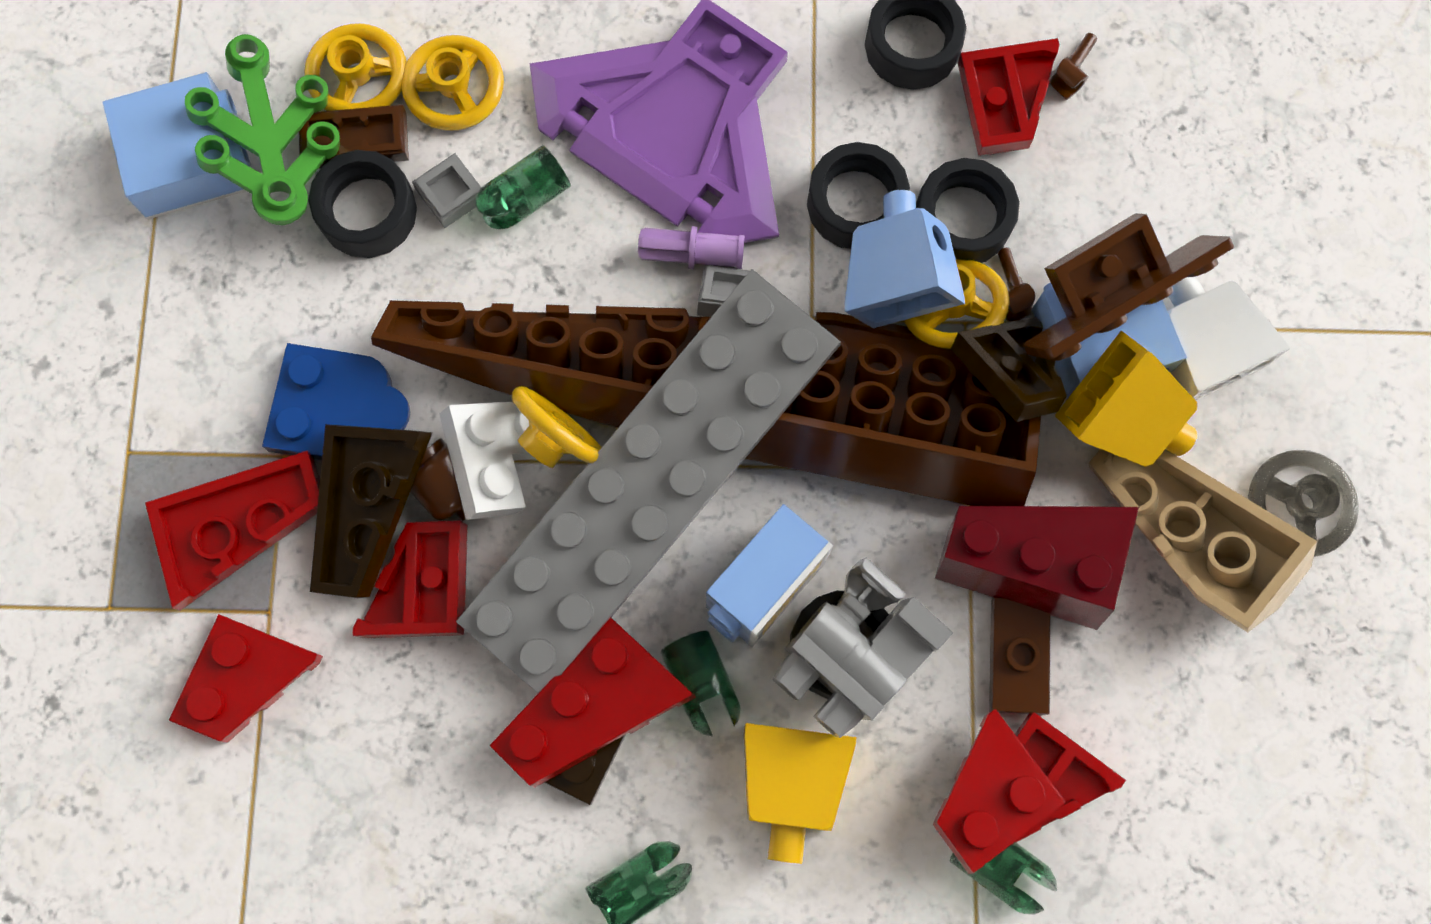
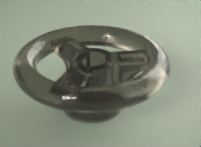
(1323, 490)

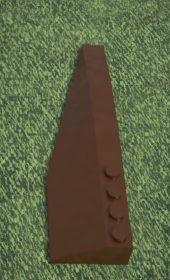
(872, 415)

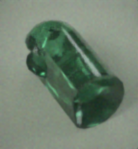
(522, 189)
(701, 670)
(1004, 870)
(634, 888)

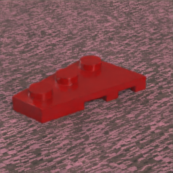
(229, 522)
(596, 700)

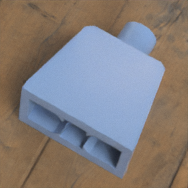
(901, 265)

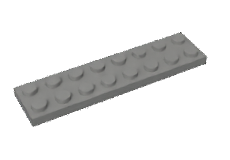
(648, 481)

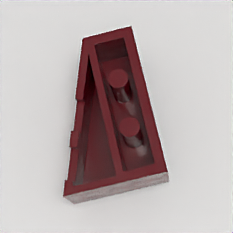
(1042, 556)

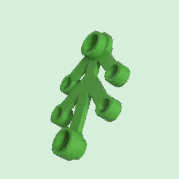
(264, 137)

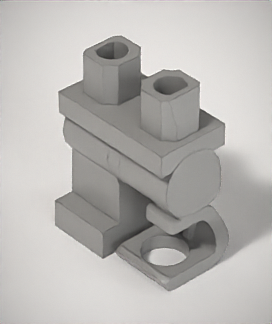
(854, 668)

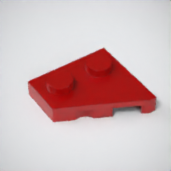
(237, 678)

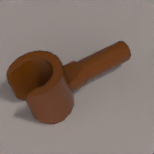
(1069, 76)
(1020, 294)

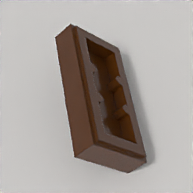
(366, 129)
(1019, 658)

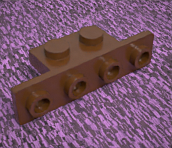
(1113, 278)

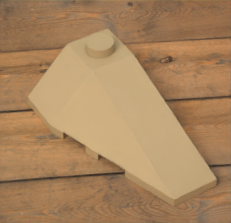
(1211, 536)

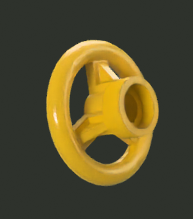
(346, 47)
(443, 59)
(991, 313)
(551, 430)

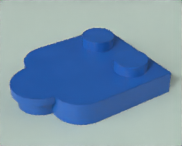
(329, 389)

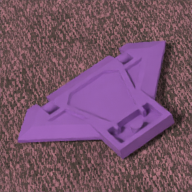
(674, 120)

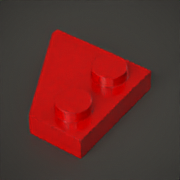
(1006, 93)
(422, 584)
(1068, 766)
(994, 796)

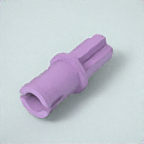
(691, 247)

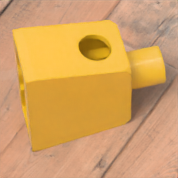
(1131, 406)
(794, 783)

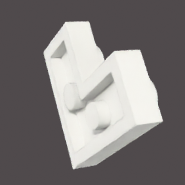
(483, 456)

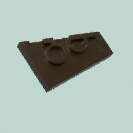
(360, 503)

